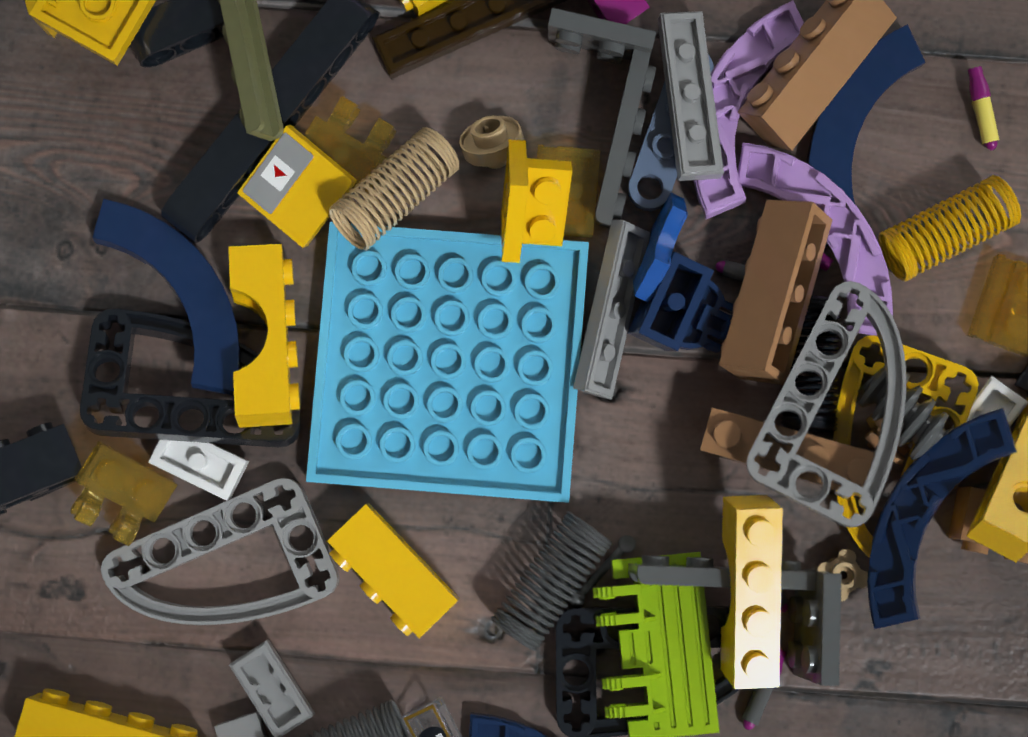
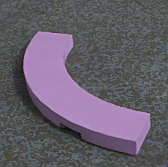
(731, 82)
(849, 234)

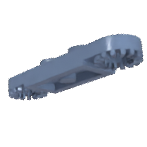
(656, 156)

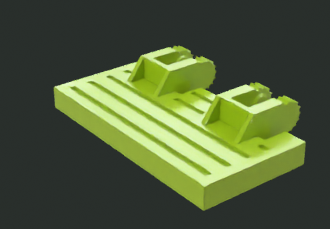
(670, 650)

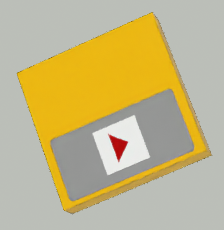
(296, 186)

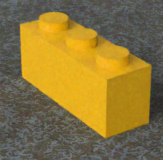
(391, 571)

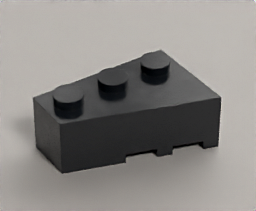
(36, 465)

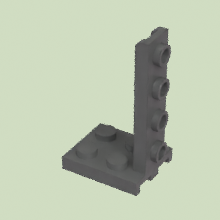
(611, 43)
(813, 609)

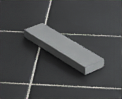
(690, 96)
(611, 310)

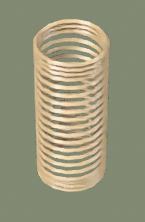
(357, 214)

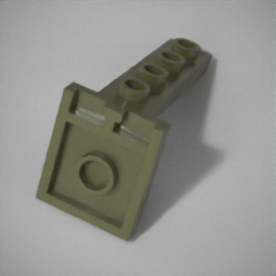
(251, 69)

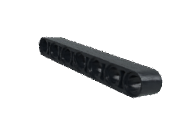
(298, 82)

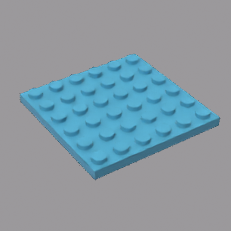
(448, 365)

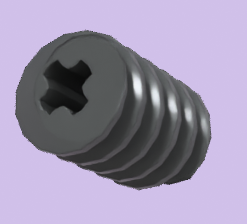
(917, 423)

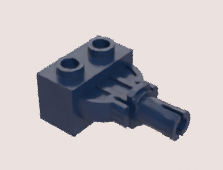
(684, 310)

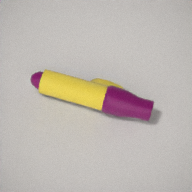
(982, 106)

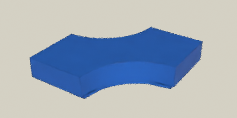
(660, 247)

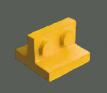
(532, 201)

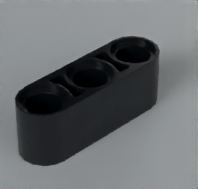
(177, 29)

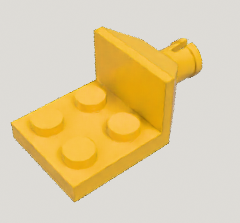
(97, 25)

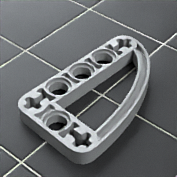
(807, 407)
(226, 532)

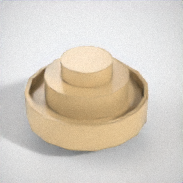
(487, 140)

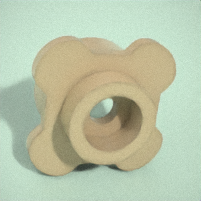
(846, 562)

